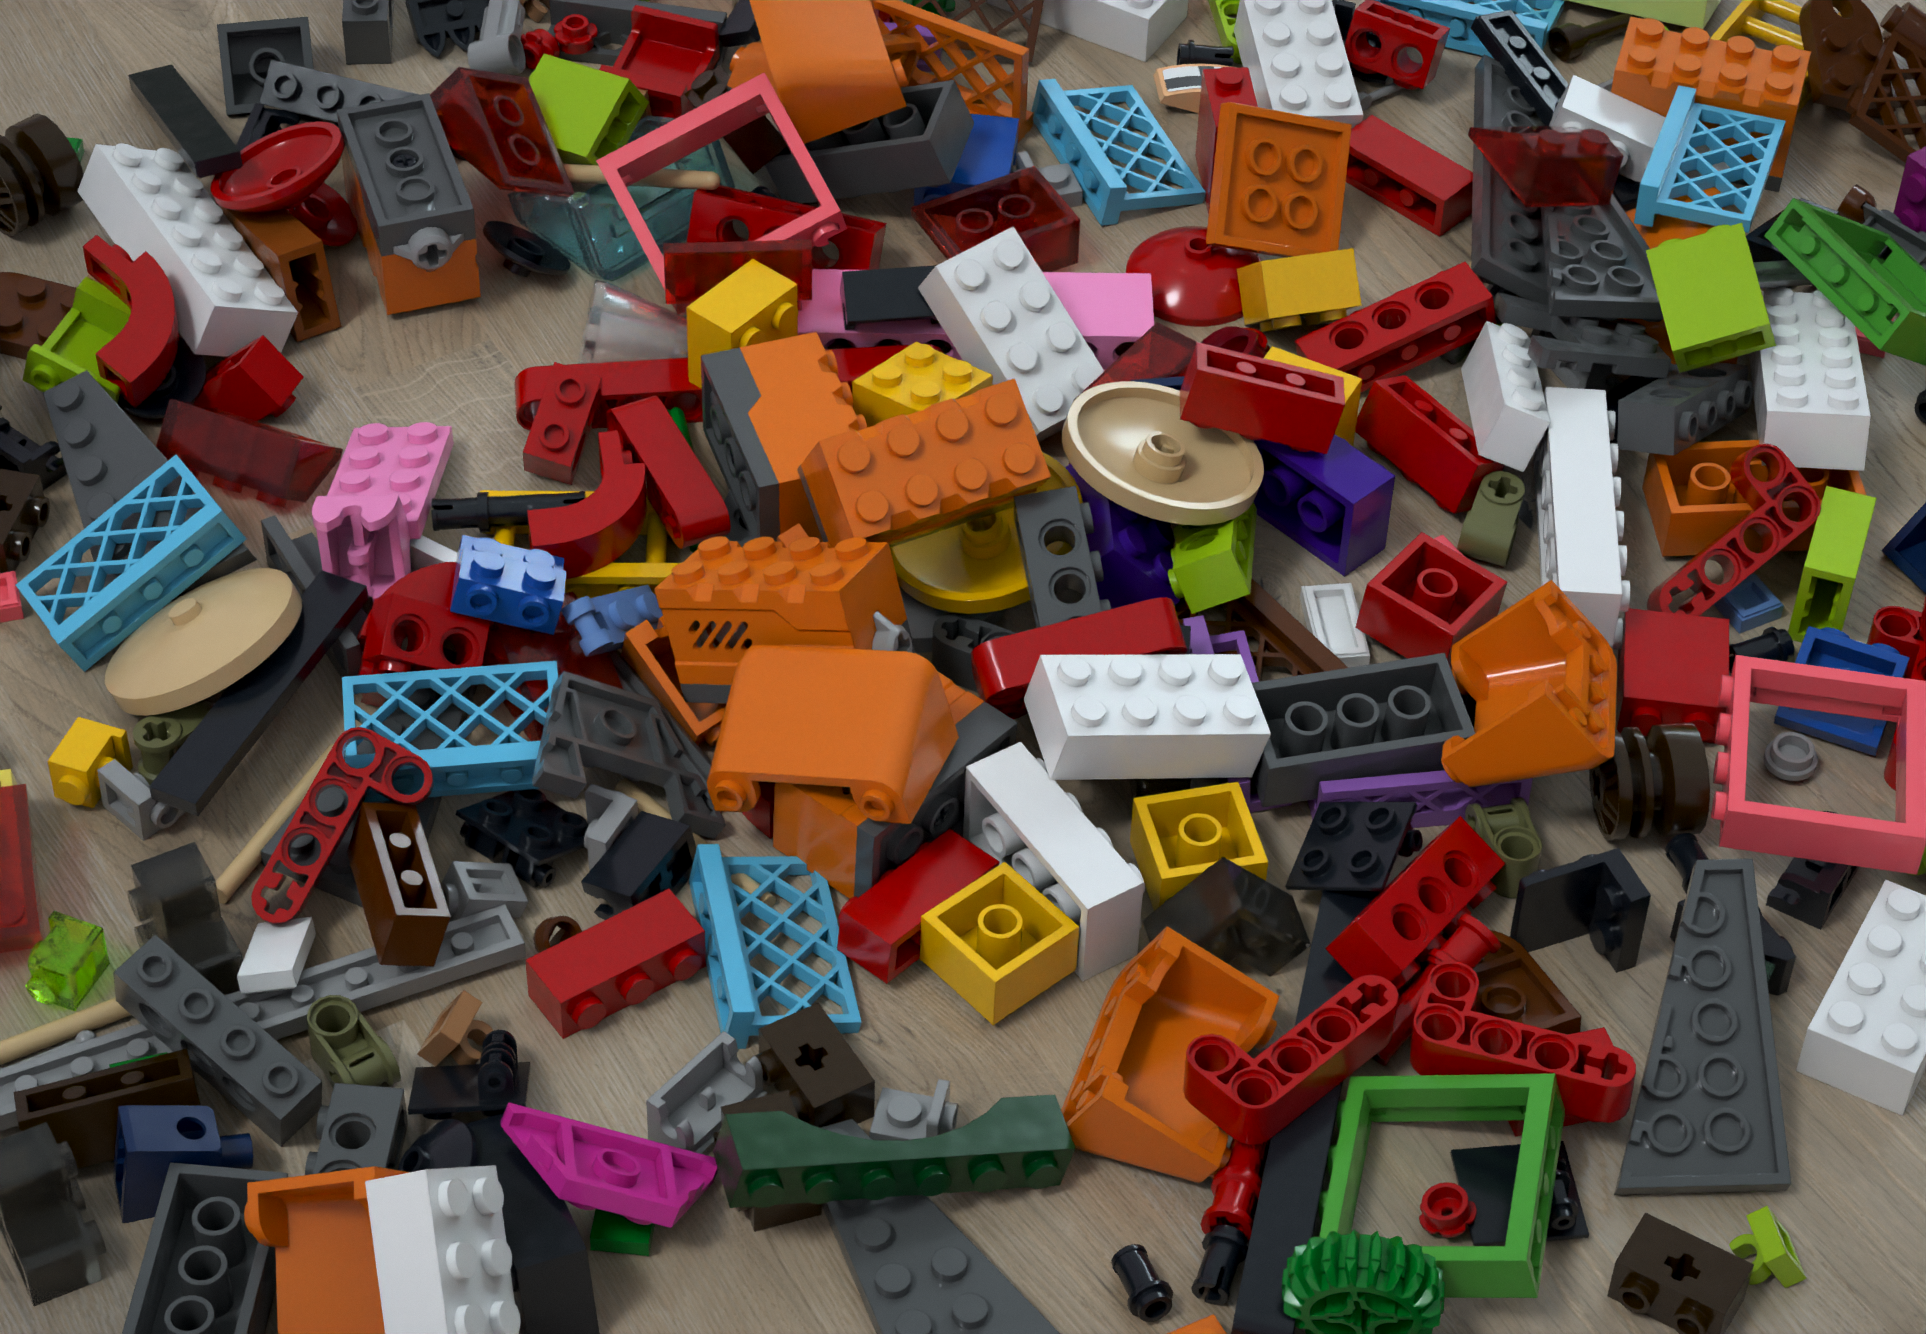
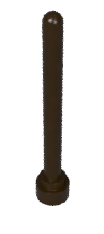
(1571, 40)

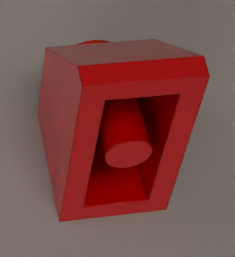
(252, 382)

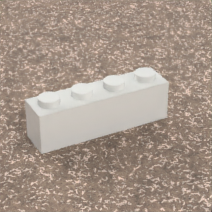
(1626, 124)
(1505, 396)

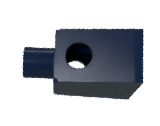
(161, 1134)

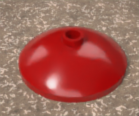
(281, 168)
(1191, 279)

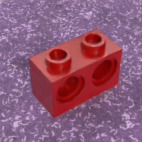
(1396, 32)
(562, 423)
(426, 629)

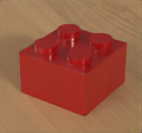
(1428, 599)

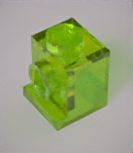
(67, 962)

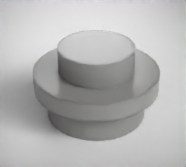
(1791, 756)

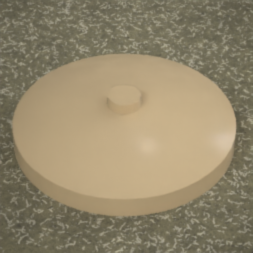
(1146, 459)
(203, 641)

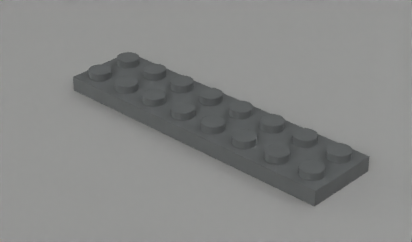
(1504, 232)

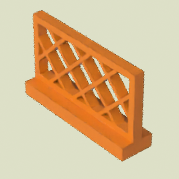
(984, 45)

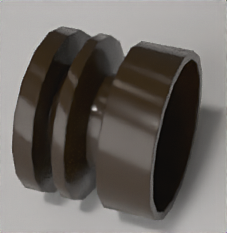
(36, 173)
(1654, 782)

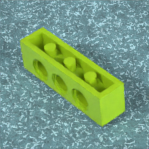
(1213, 561)

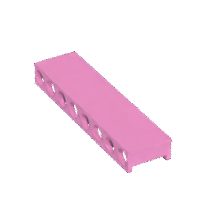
(1102, 306)

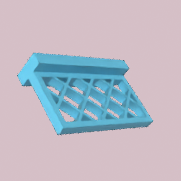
(1460, 15)
(1676, 155)
(1101, 181)
(146, 581)
(456, 763)
(726, 940)

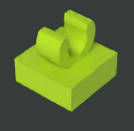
(1772, 1247)

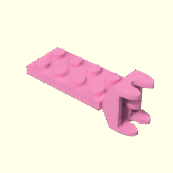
(380, 501)

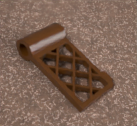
(1906, 36)

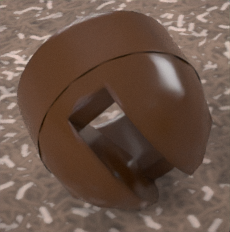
(1853, 203)
(544, 930)

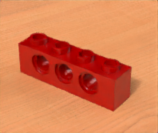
(714, 214)
(1404, 327)
(1418, 905)

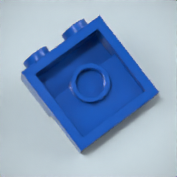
(508, 584)
(1836, 650)

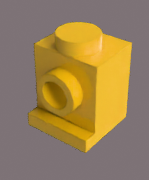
(80, 755)

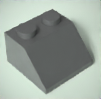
(247, 53)

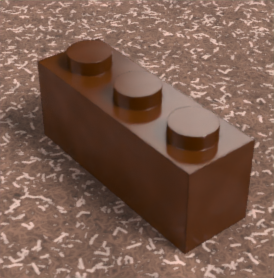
(398, 884)

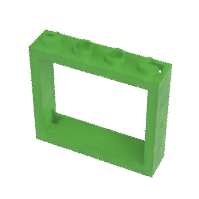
(1845, 266)
(1535, 1098)

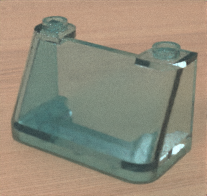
(592, 226)

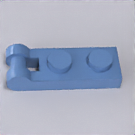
(608, 617)

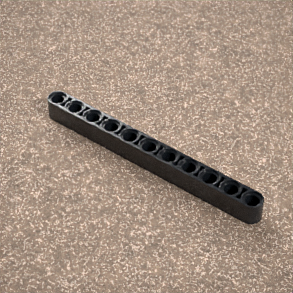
(1299, 1151)

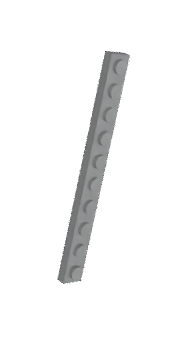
(467, 949)

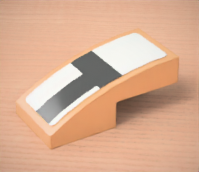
(1181, 85)

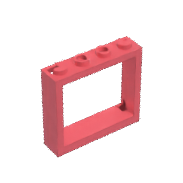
(701, 128)
(1813, 833)

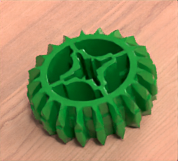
(1362, 1286)

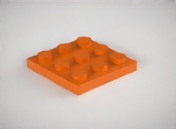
(1277, 182)

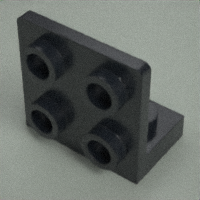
(1584, 897)

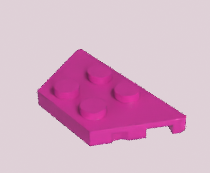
(610, 1168)

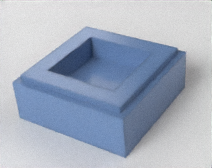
(1750, 605)

